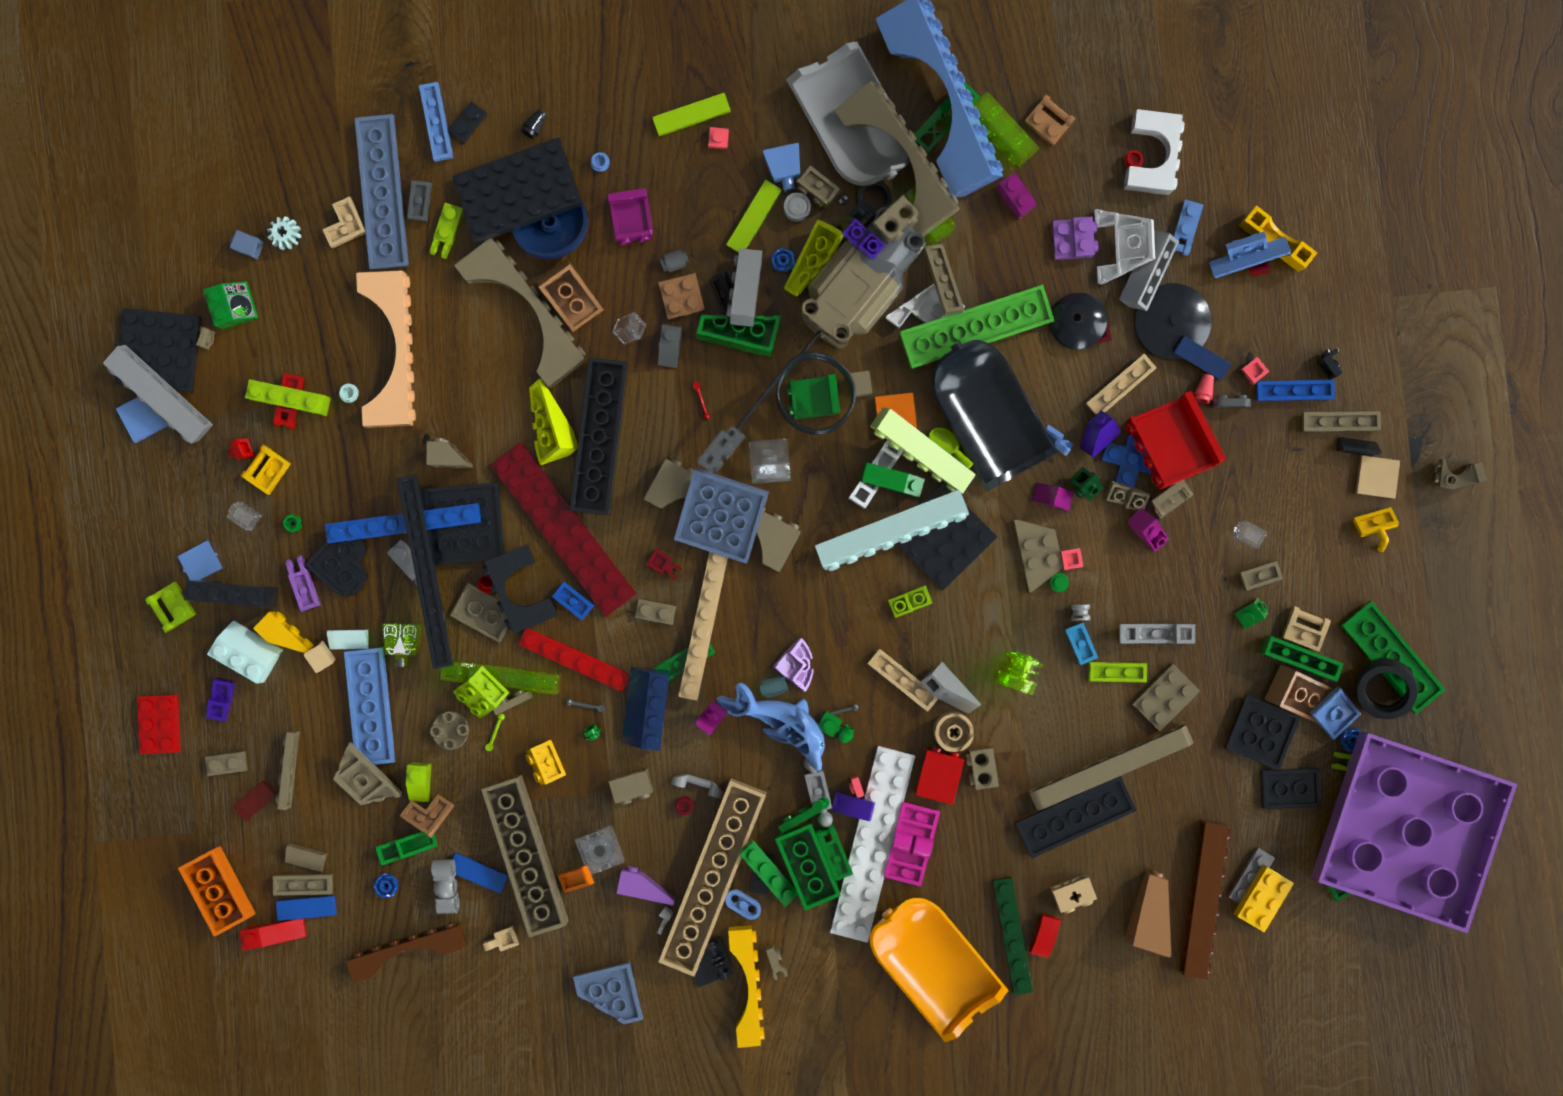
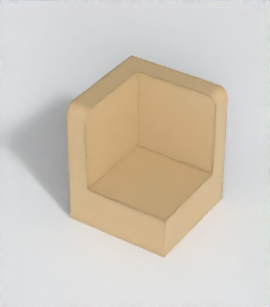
(319, 657)

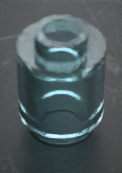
(773, 687)

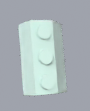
(245, 652)

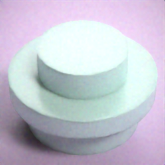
(349, 393)

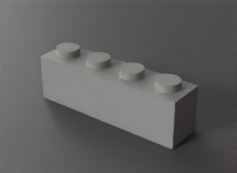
(1145, 279)
(745, 287)

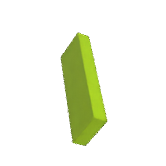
(1117, 672)

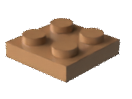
(681, 296)

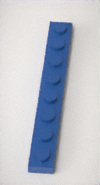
(396, 523)

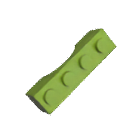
(287, 397)

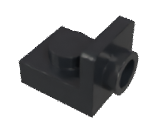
(1329, 365)

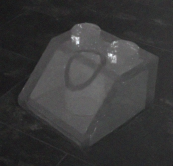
(769, 461)

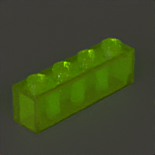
(1005, 131)

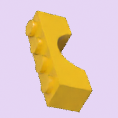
(1259, 221)

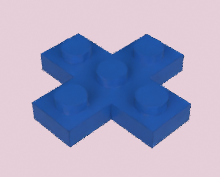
(1128, 460)

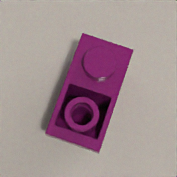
(1148, 529)

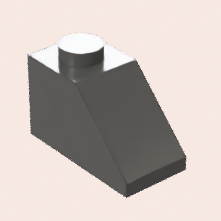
(669, 346)

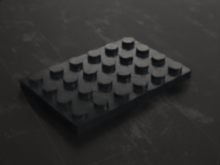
(517, 190)

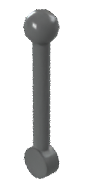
(569, 702)
(854, 707)

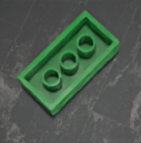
(807, 865)

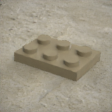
(1165, 697)

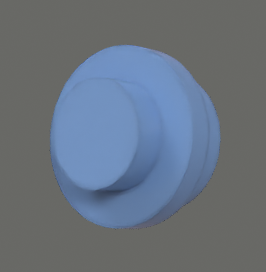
(600, 162)

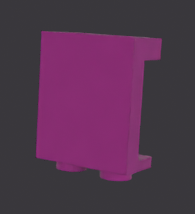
(631, 216)

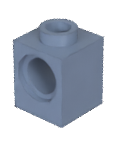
(246, 244)

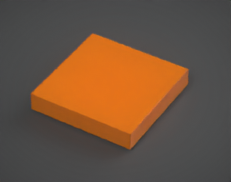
(901, 404)

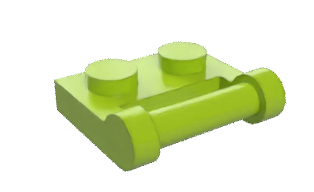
(175, 603)

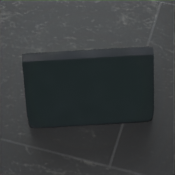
(1358, 446)

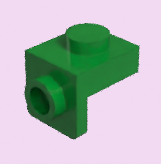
(1252, 613)

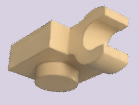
(503, 939)

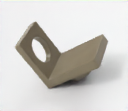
(206, 338)

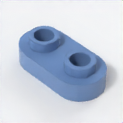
(741, 906)

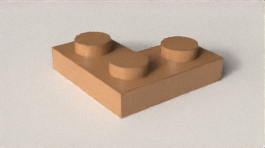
(429, 819)

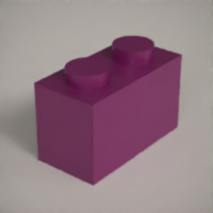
(1016, 196)

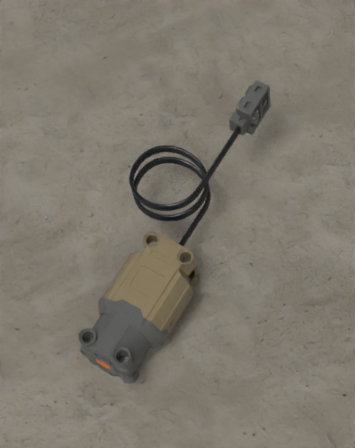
(845, 301)

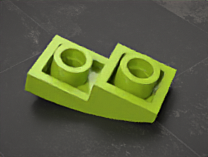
(910, 601)

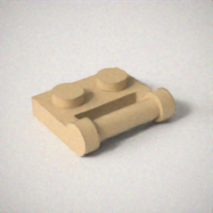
(1305, 635)

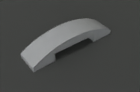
(1157, 633)

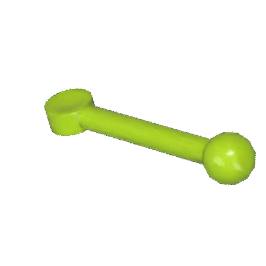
(489, 746)

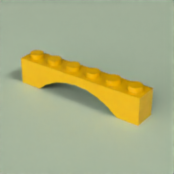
(748, 1026)

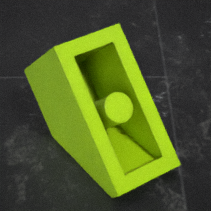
(418, 781)

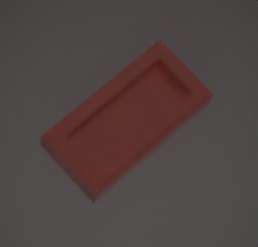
(254, 800)

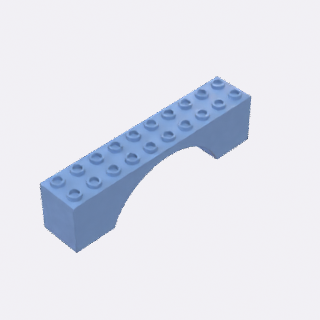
(968, 156)

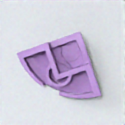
(796, 664)

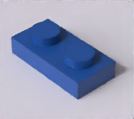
(573, 601)

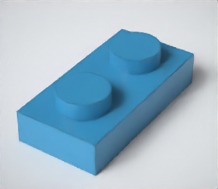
(1081, 643)

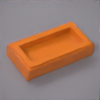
(575, 878)

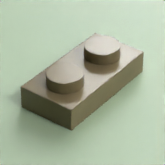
(1260, 575)
(655, 611)
(520, 697)
(226, 763)

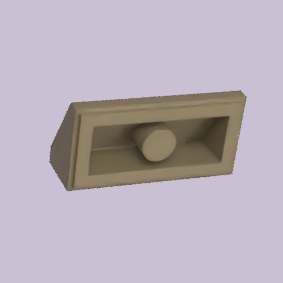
(305, 857)

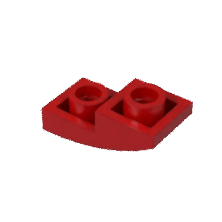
(1045, 936)

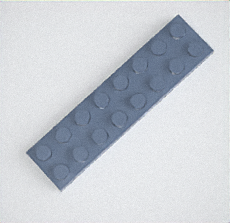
(381, 192)

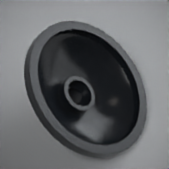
(1081, 333)

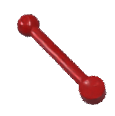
(706, 416)

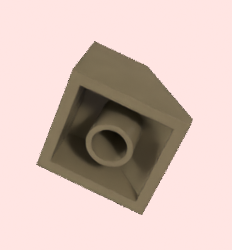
(445, 455)

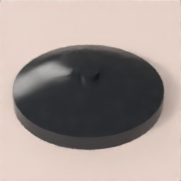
(1172, 313)

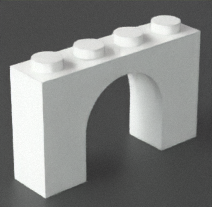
(1167, 129)

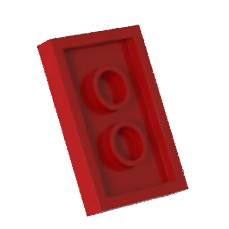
(158, 724)

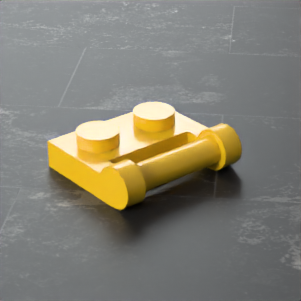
(271, 471)

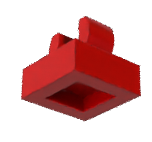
(240, 449)

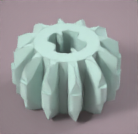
(281, 226)

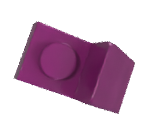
(711, 717)

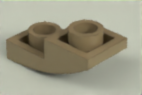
(1128, 496)

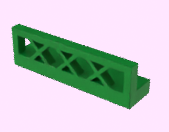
(937, 116)

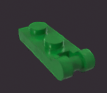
(804, 814)
(834, 853)

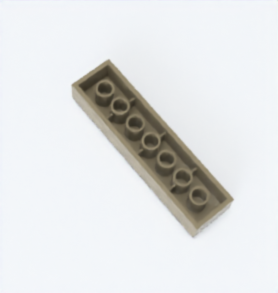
(525, 856)

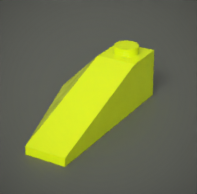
(817, 251)
(553, 430)

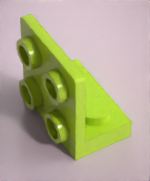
(481, 693)

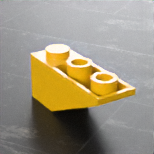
(277, 631)

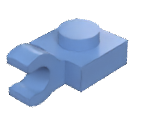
(1056, 437)

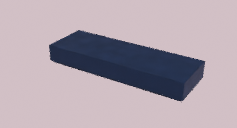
(1201, 357)

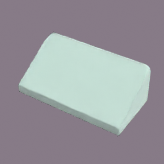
(348, 639)

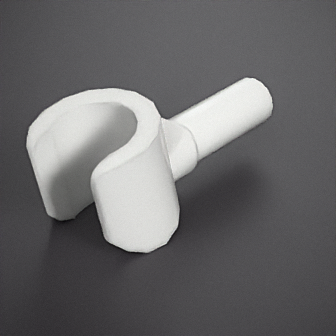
(666, 915)

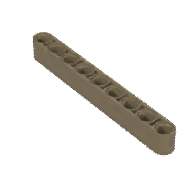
(1111, 767)

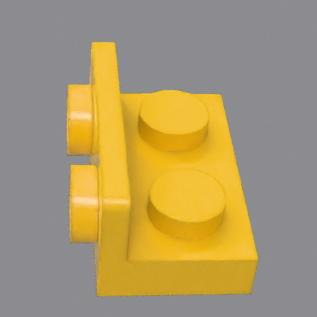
(545, 763)

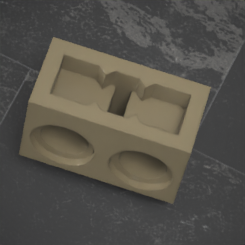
(893, 217)
(987, 766)

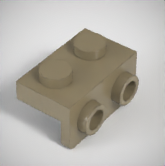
(817, 187)

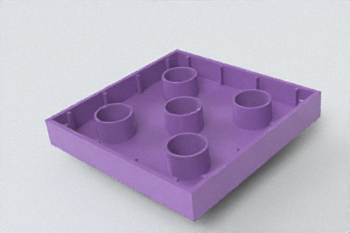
(1413, 831)

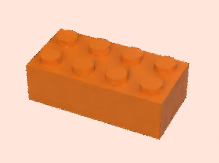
(217, 891)

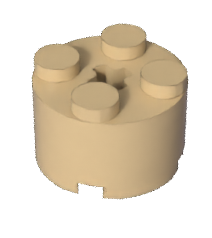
(954, 742)

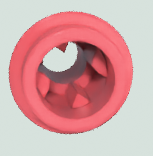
(1204, 390)

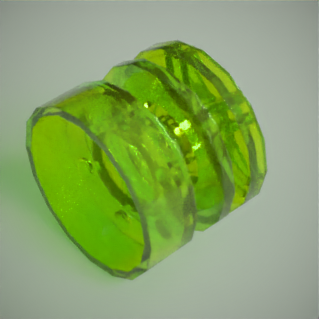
(1019, 672)

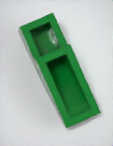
(404, 847)

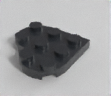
(341, 566)

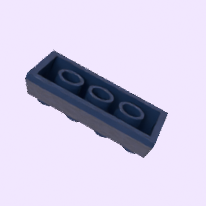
(645, 708)

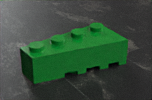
(755, 339)

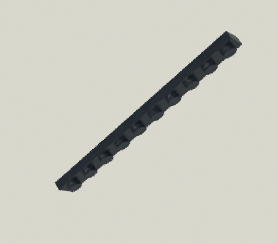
(425, 571)

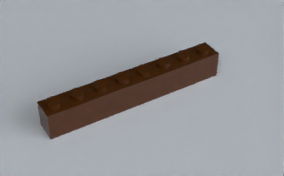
(1204, 899)

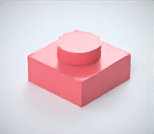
(718, 138)
(1254, 370)
(1071, 559)
(856, 787)

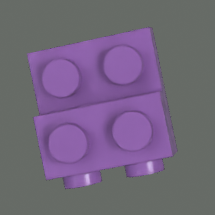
(1074, 238)

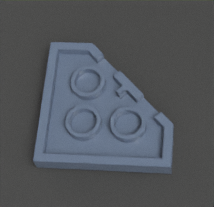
(611, 991)

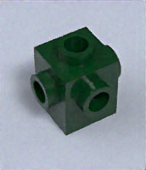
(1086, 484)

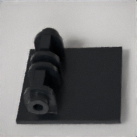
(713, 964)

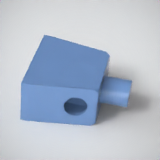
(783, 164)

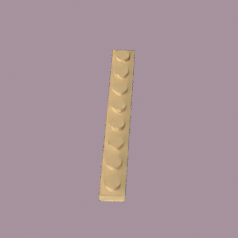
(703, 626)

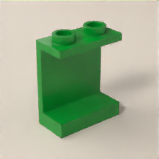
(813, 397)

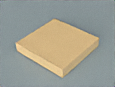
(1377, 477)

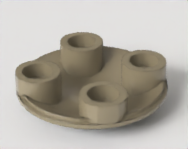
(450, 730)

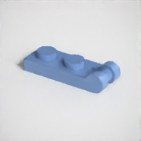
(1187, 225)

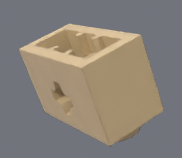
(1063, 892)

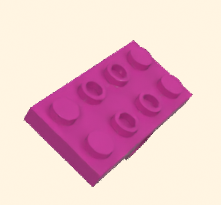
(912, 843)

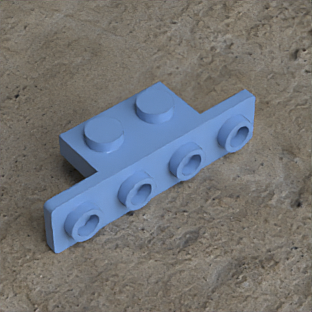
(1248, 253)

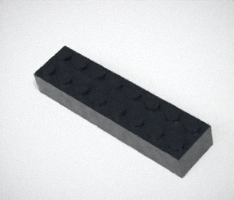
(599, 436)

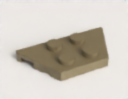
(1038, 552)
(363, 779)

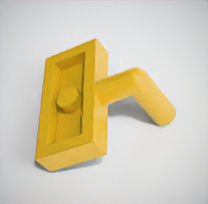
(1377, 523)

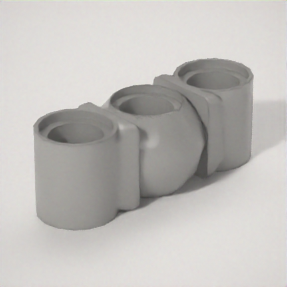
(445, 886)

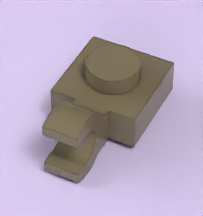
(774, 957)

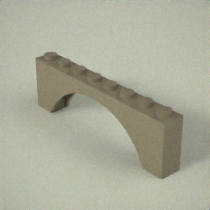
(872, 109)
(559, 353)
(774, 535)

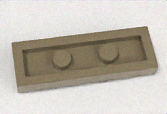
(303, 884)

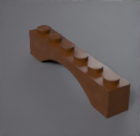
(445, 941)

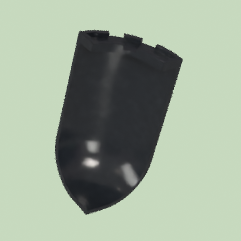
(989, 412)

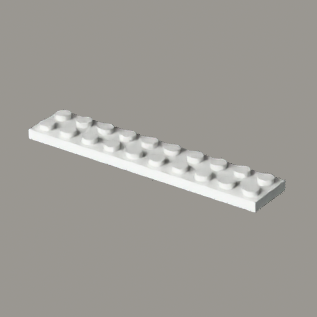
(872, 844)

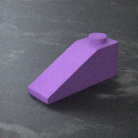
(639, 885)

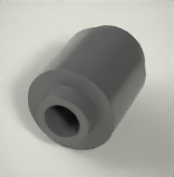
(674, 260)

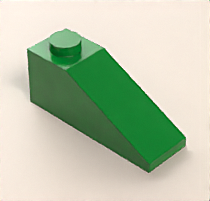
(892, 480)

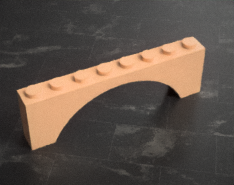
(394, 403)

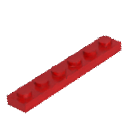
(574, 659)

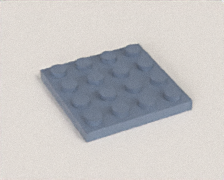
(721, 515)

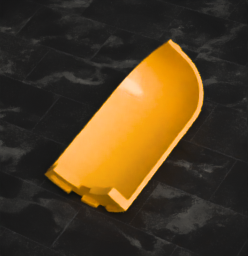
(935, 966)

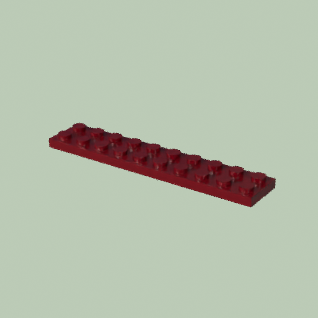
(563, 529)

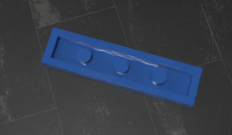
(1295, 390)

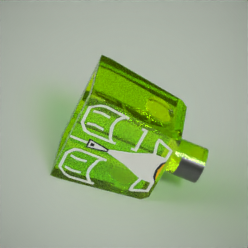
(401, 641)

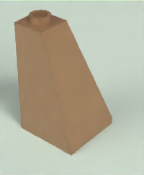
(1150, 916)

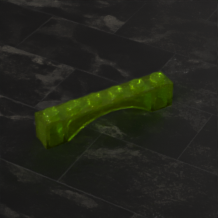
(508, 677)

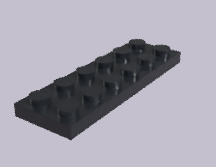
(1075, 816)

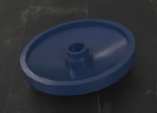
(554, 235)

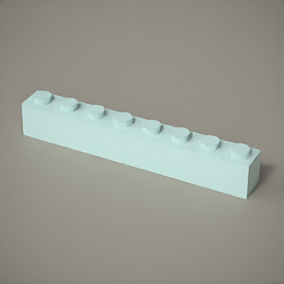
(892, 530)

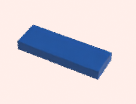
(480, 873)
(306, 907)

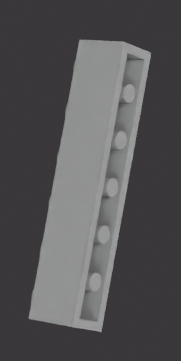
(157, 394)

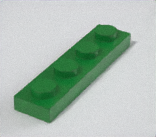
(768, 872)

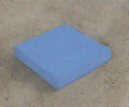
(140, 419)
(1335, 713)

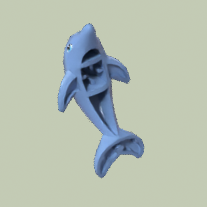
(789, 722)

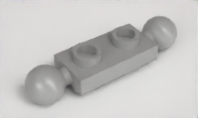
(818, 788)

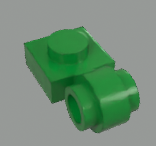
(831, 724)

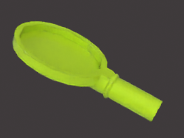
(949, 443)

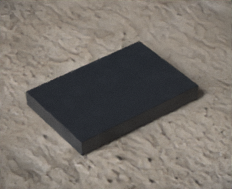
(1290, 788)

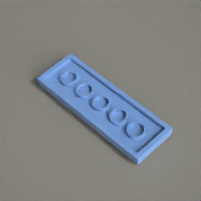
(370, 704)

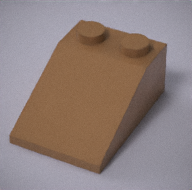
(569, 295)
(1296, 692)

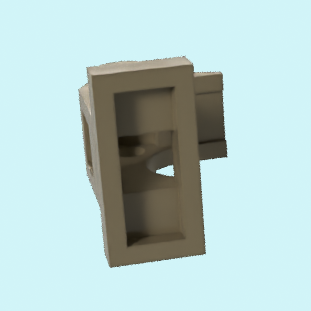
(1473, 474)

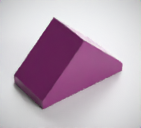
(1052, 496)

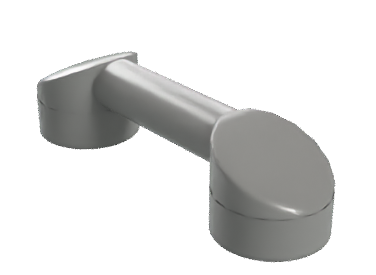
(714, 789)

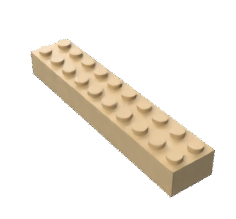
(712, 877)

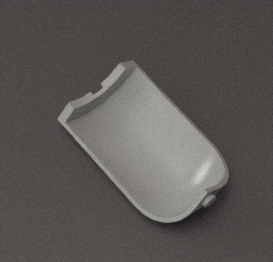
(858, 153)

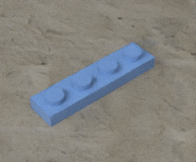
(436, 121)

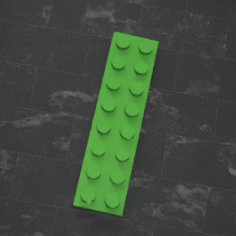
(984, 322)

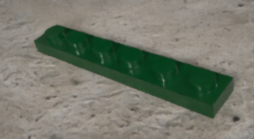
(1012, 936)

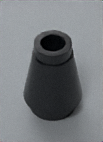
(533, 125)

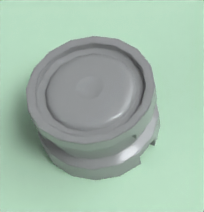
(797, 207)

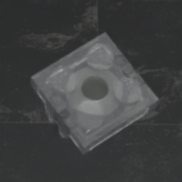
(600, 850)

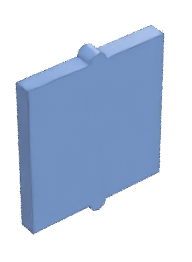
(200, 561)

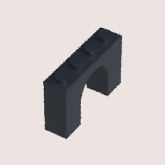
(231, 594)
(518, 616)

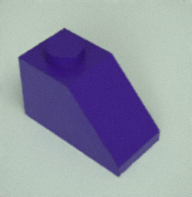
(1099, 433)

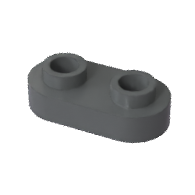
(1223, 401)

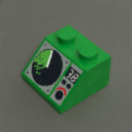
(230, 304)

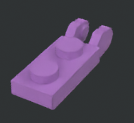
(302, 585)

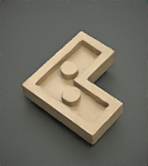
(349, 225)

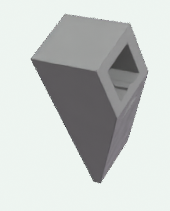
(948, 688)

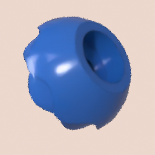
(784, 254)
(1346, 738)
(380, 887)

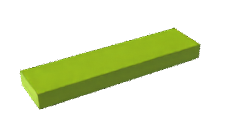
(691, 114)
(754, 216)

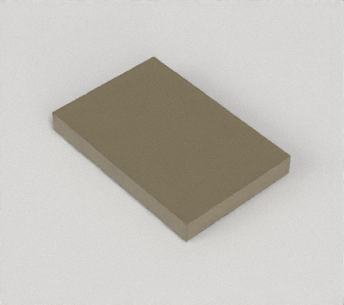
(480, 613)

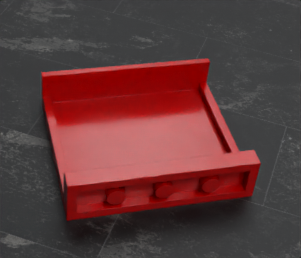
(1175, 441)

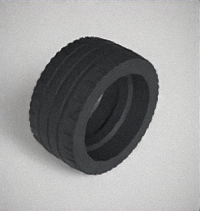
(1393, 710)

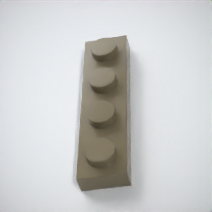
(943, 280)
(1341, 421)
(288, 763)

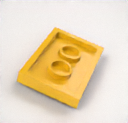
(1263, 898)

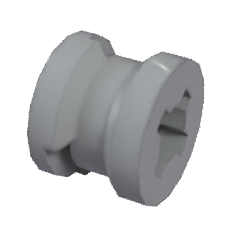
(1079, 610)

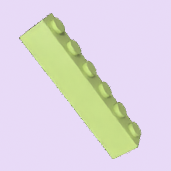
(922, 450)

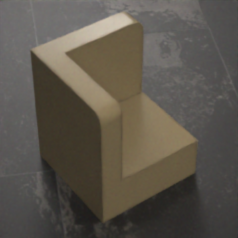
(862, 383)

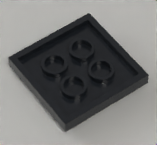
(1262, 732)

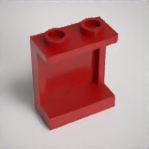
(939, 775)

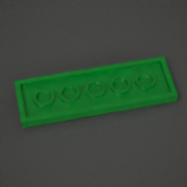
(1379, 640)

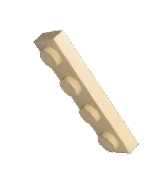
(1121, 385)
(902, 679)

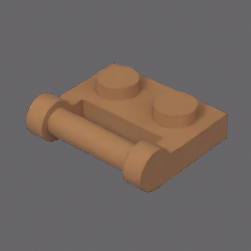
(1046, 125)

